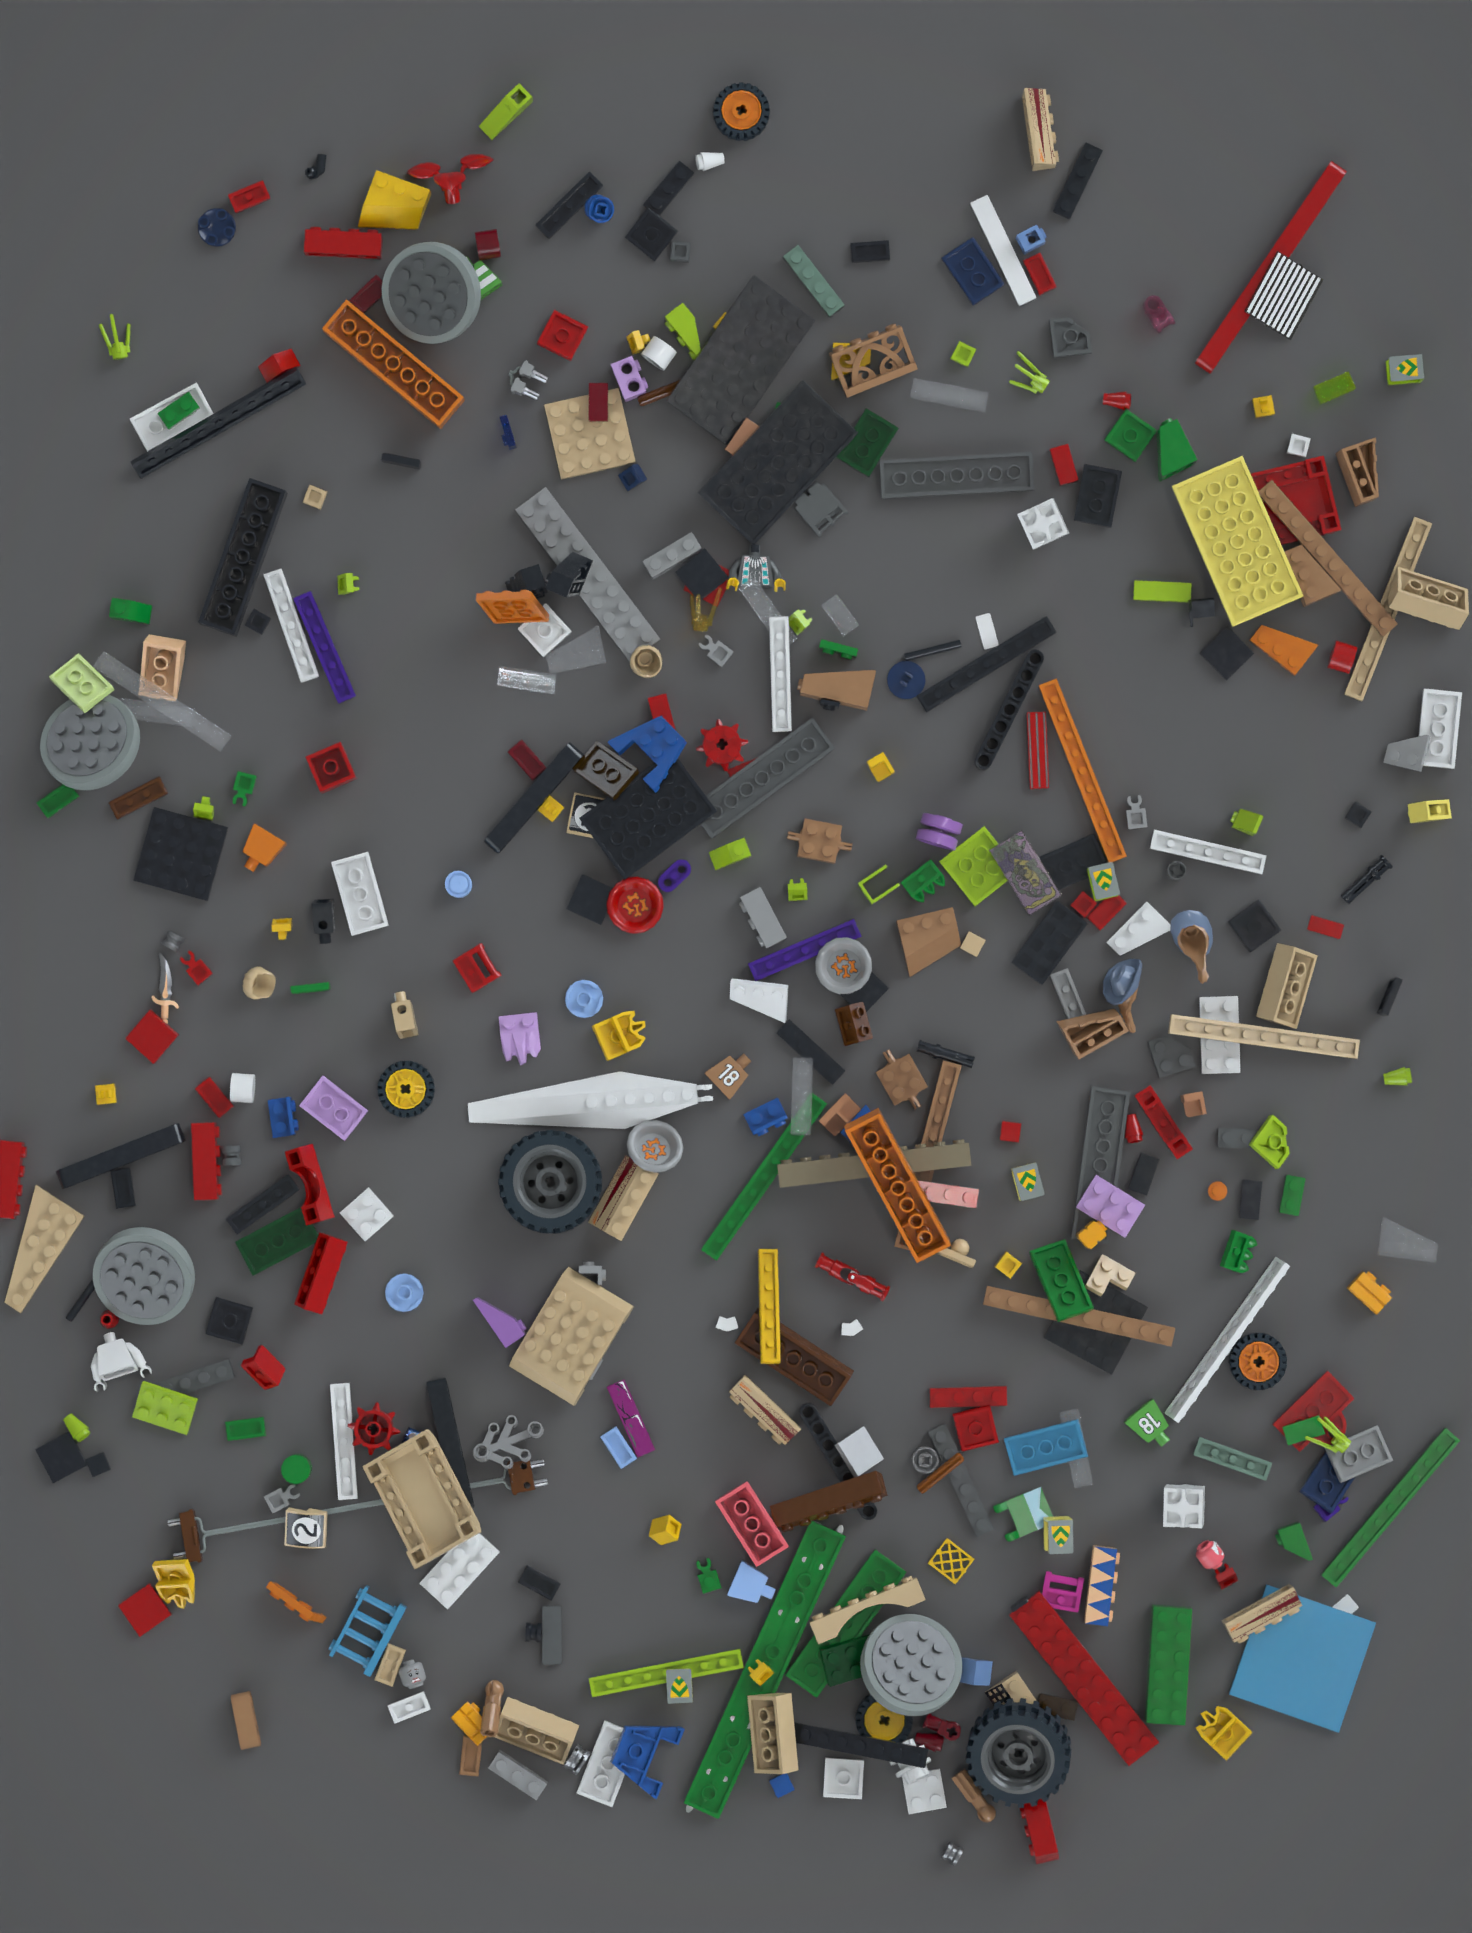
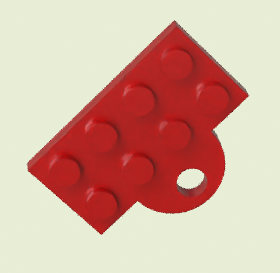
(1324, 1399)

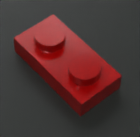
(249, 196)

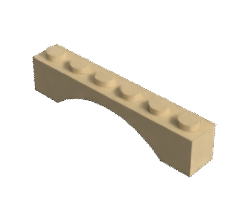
(905, 1594)

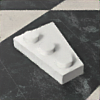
(1139, 929)
(761, 996)

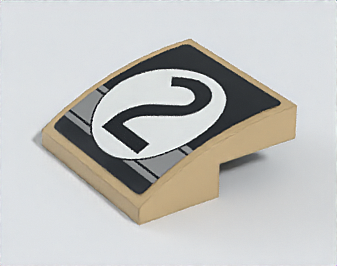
(580, 805)
(305, 1528)

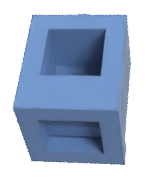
(1025, 245)

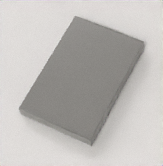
(1363, 1455)

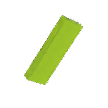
(1162, 591)

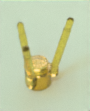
(699, 620)

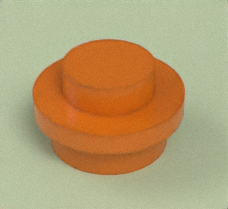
(1217, 1191)

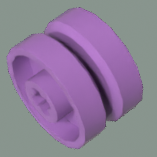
(940, 828)

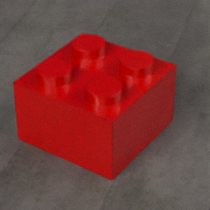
(331, 767)

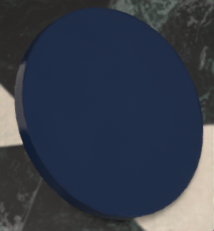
(906, 680)

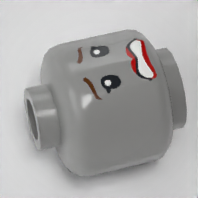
(412, 1674)

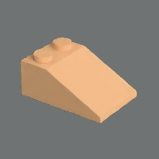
(163, 662)

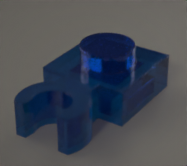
(508, 438)

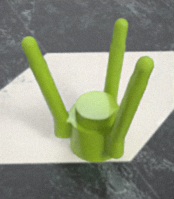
(119, 350)
(1038, 381)
(1339, 1441)

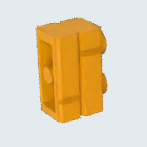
(1091, 1234)
(1369, 1292)
(469, 1722)

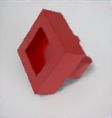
(1226, 1578)

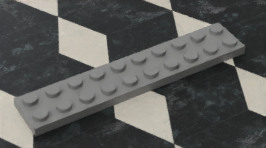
(600, 590)

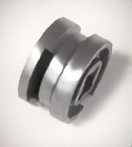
(925, 1459)
(574, 1759)

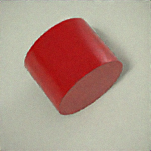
(1342, 657)

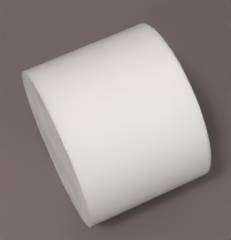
(658, 353)
(242, 1088)

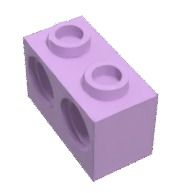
(625, 380)

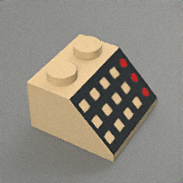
(1009, 1688)

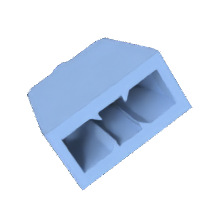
(750, 1584)

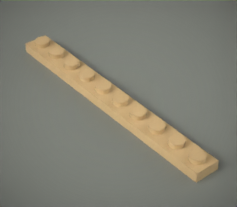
(1374, 641)
(1263, 1036)

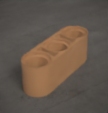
(245, 1720)

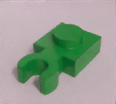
(244, 785)
(708, 1579)

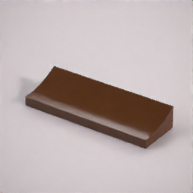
(800, 1361)

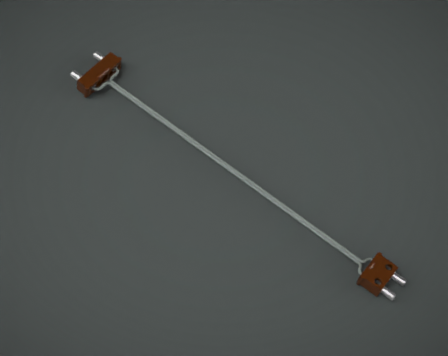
(188, 1522)

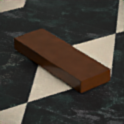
(138, 798)

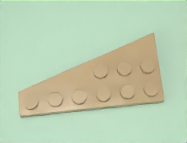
(45, 1235)

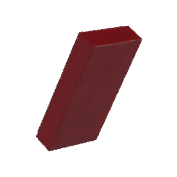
(368, 294)
(598, 402)
(527, 760)

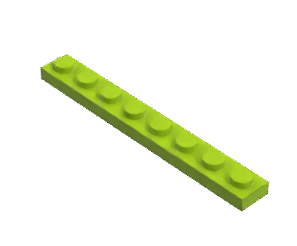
(657, 1673)

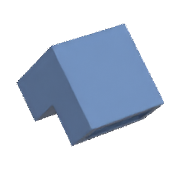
(976, 1671)

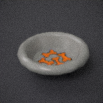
(843, 965)
(655, 1146)

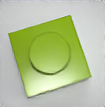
(963, 354)

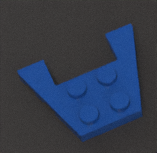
(658, 742)
(636, 1752)

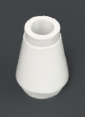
(708, 160)

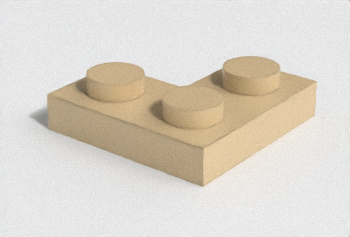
(1108, 1271)

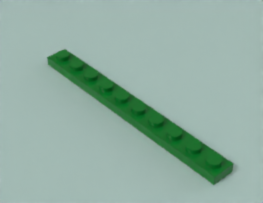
(756, 1187)
(1390, 1507)

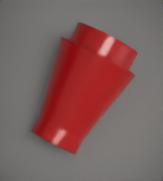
(1119, 400)
(1133, 1131)
(113, 1319)

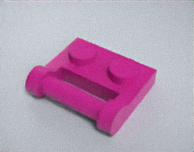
(1062, 1598)

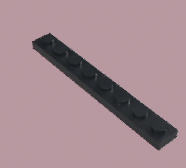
(861, 1745)

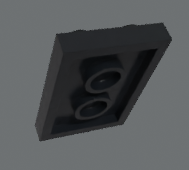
(1097, 495)

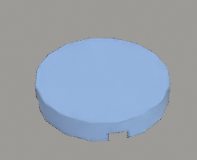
(584, 998)
(404, 1292)

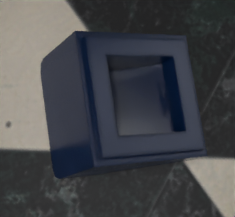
(632, 477)

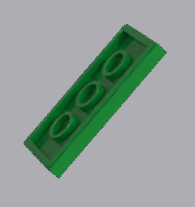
(1061, 1280)

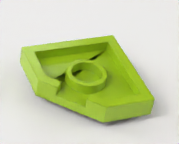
(1271, 1142)

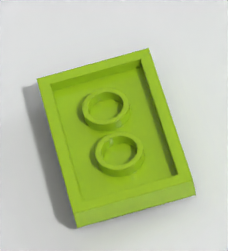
(165, 1408)

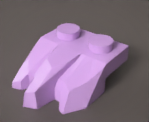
(520, 1036)

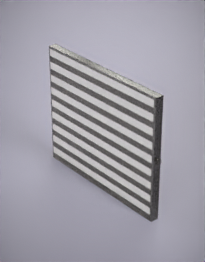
(1283, 295)

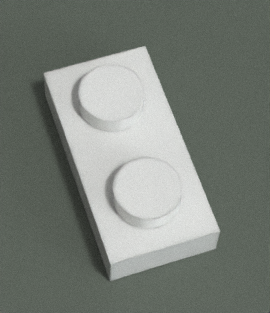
(409, 1707)

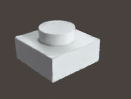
(1298, 445)

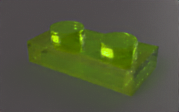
(1334, 388)

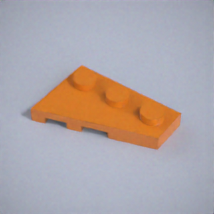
(1283, 648)

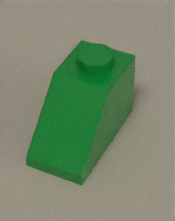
(130, 611)
(1293, 1540)

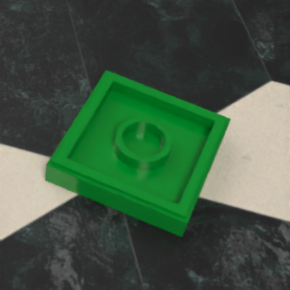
(1130, 435)

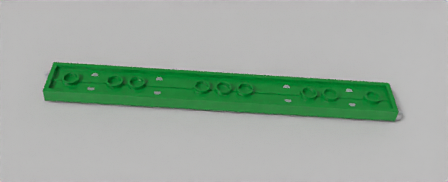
(774, 1648)

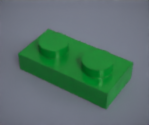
(178, 410)
(846, 651)
(1292, 1195)

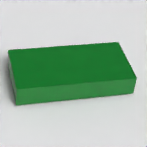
(57, 800)
(308, 988)
(245, 1428)
(1297, 1431)

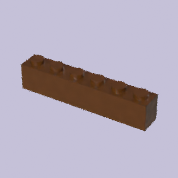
(828, 1501)

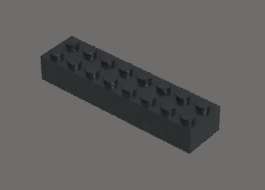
(243, 557)

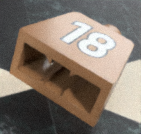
(729, 1074)

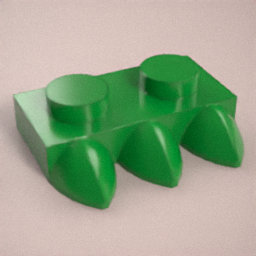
(922, 880)
(1237, 1251)

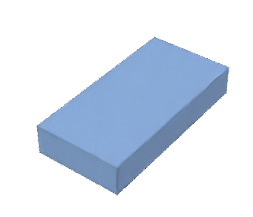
(618, 1447)

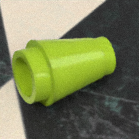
(1398, 1077)
(77, 1428)

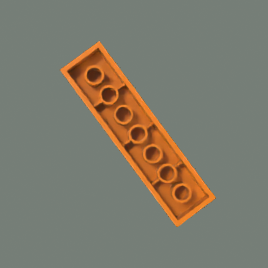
(393, 364)
(897, 1185)

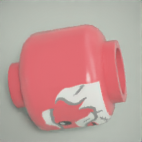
(1210, 1554)

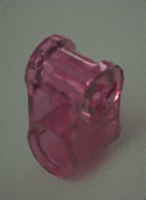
(1158, 314)

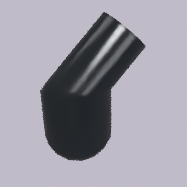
(318, 169)

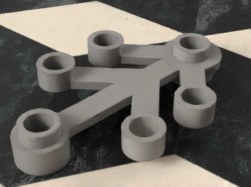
(505, 1442)

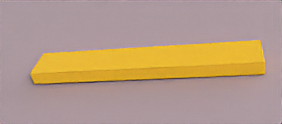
(769, 1306)

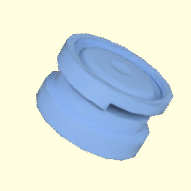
(458, 884)

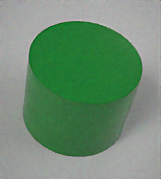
(296, 1468)

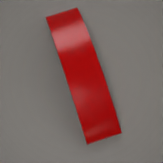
(1163, 1122)

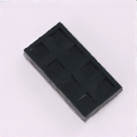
(1049, 943)

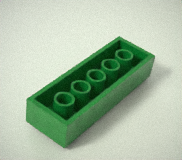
(1168, 1665)

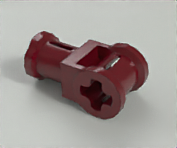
(941, 1725)

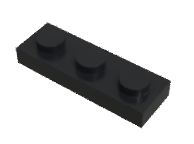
(669, 188)

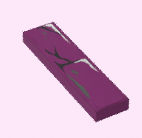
(631, 1418)

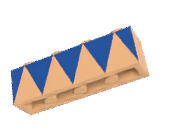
(1100, 1585)

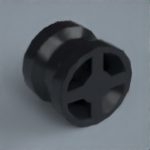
(533, 1632)

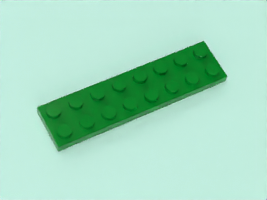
(874, 1575)

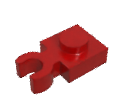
(198, 970)

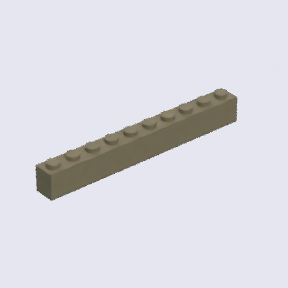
(851, 1167)

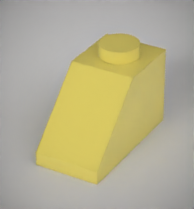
(1429, 811)

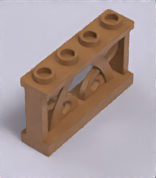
(898, 367)

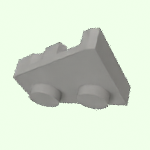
(1408, 753)

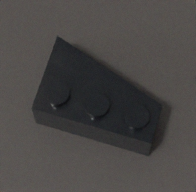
(569, 575)
(528, 579)

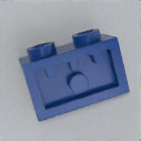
(282, 1117)
(765, 1117)

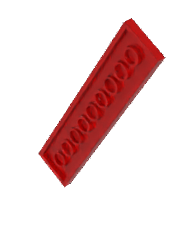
(1084, 1678)

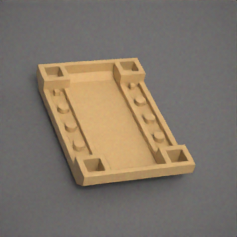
(570, 1335)
(423, 1498)

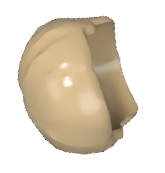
(646, 661)
(258, 983)

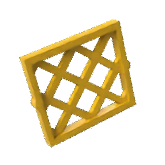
(959, 1550)

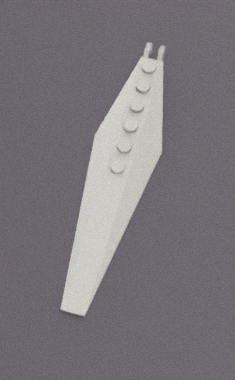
(595, 1102)

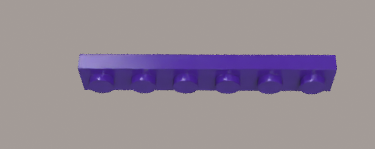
(324, 647)
(801, 951)

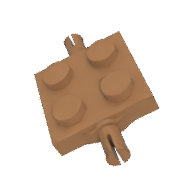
(819, 841)
(902, 1079)

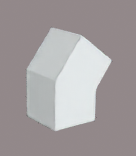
(727, 1324)
(851, 1328)

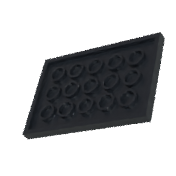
(646, 822)

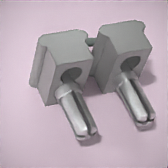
(528, 371)

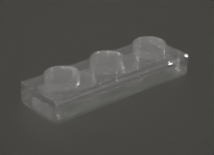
(526, 680)

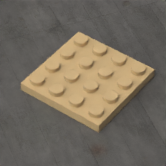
(585, 445)

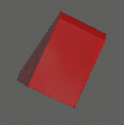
(278, 364)

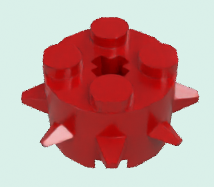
(712, 739)
(364, 1434)

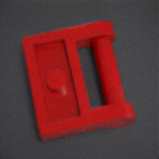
(470, 970)

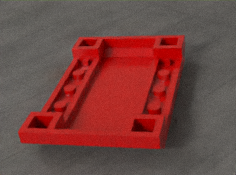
(1310, 492)

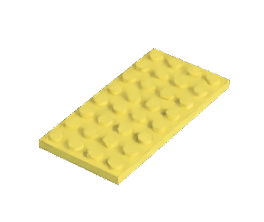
(1237, 541)

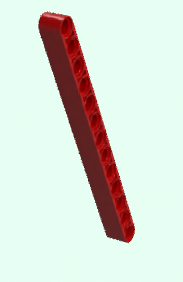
(1286, 245)

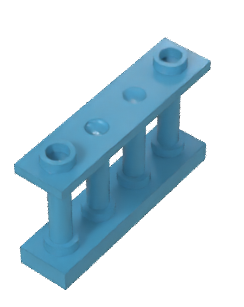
(377, 1646)

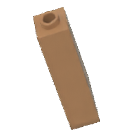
(847, 687)

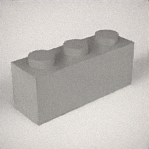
(672, 555)
(762, 918)
(517, 1774)

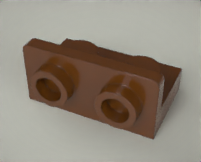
(853, 1023)

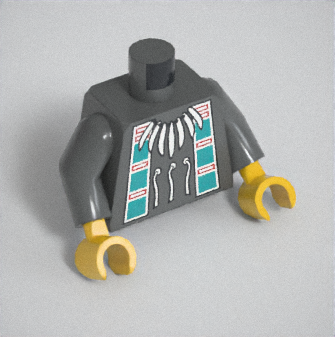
(755, 566)

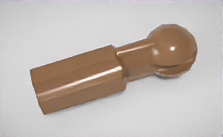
(492, 1709)
(964, 1782)

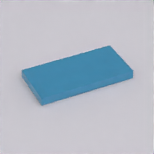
(1046, 1447)

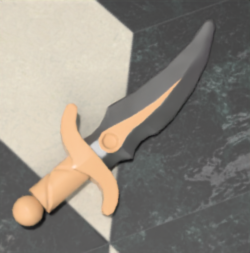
(165, 989)

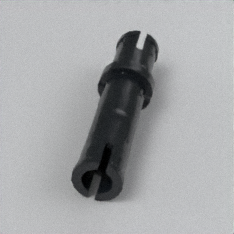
(944, 1053)

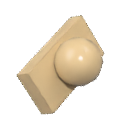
(958, 1253)

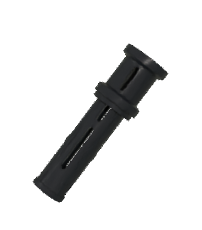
(1373, 873)

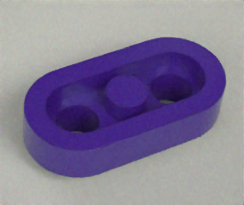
(673, 875)

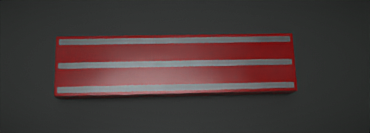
(1037, 750)

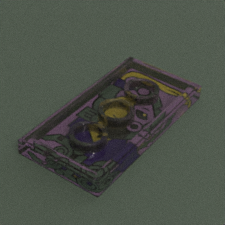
(1025, 872)

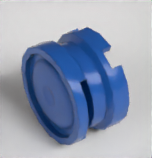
(599, 208)

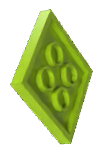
(974, 867)

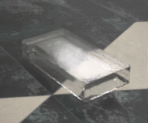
(840, 615)

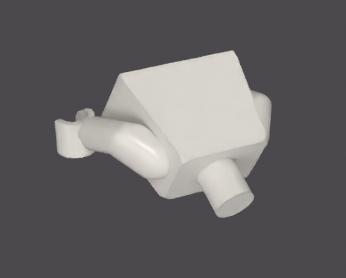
(115, 1360)

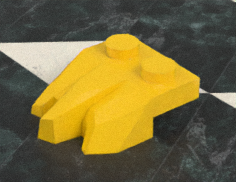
(619, 1034)
(175, 1581)
(1223, 1731)

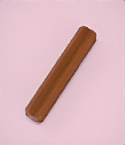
(941, 1472)

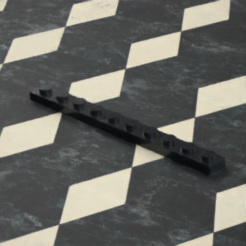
(218, 422)

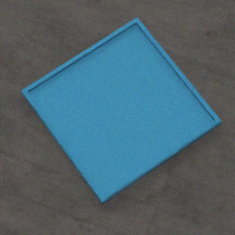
(1305, 1663)

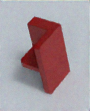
(264, 1368)

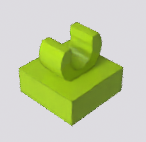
(345, 583)
(798, 621)
(204, 810)
(797, 891)

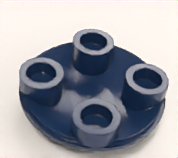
(216, 227)

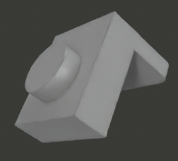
(589, 1267)

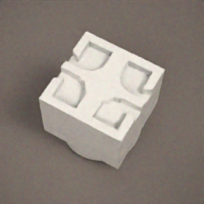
(1043, 523)
(1184, 1506)

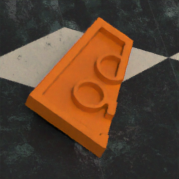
(291, 1602)

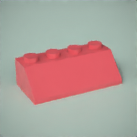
(751, 1523)

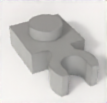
(718, 652)
(1136, 817)
(279, 1499)

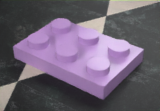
(333, 1108)
(1110, 1206)

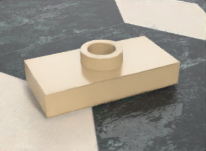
(390, 1664)

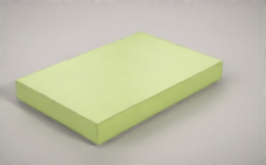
(81, 683)

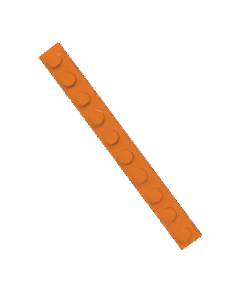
(1082, 771)

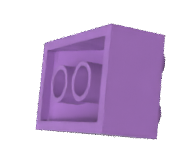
(503, 1324)

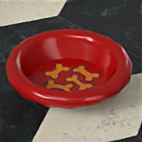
(635, 905)

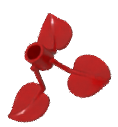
(451, 181)

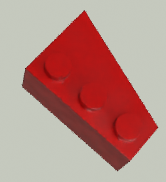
(1040, 1832)

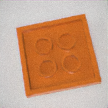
(512, 607)

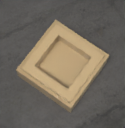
(315, 497)
(972, 944)

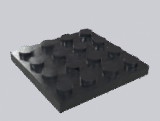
(181, 854)
(1092, 1345)

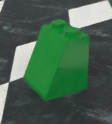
(1173, 450)

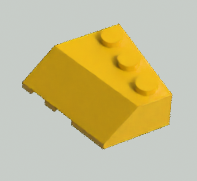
(393, 203)

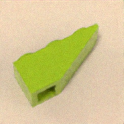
(506, 111)
(684, 325)

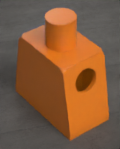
(261, 847)

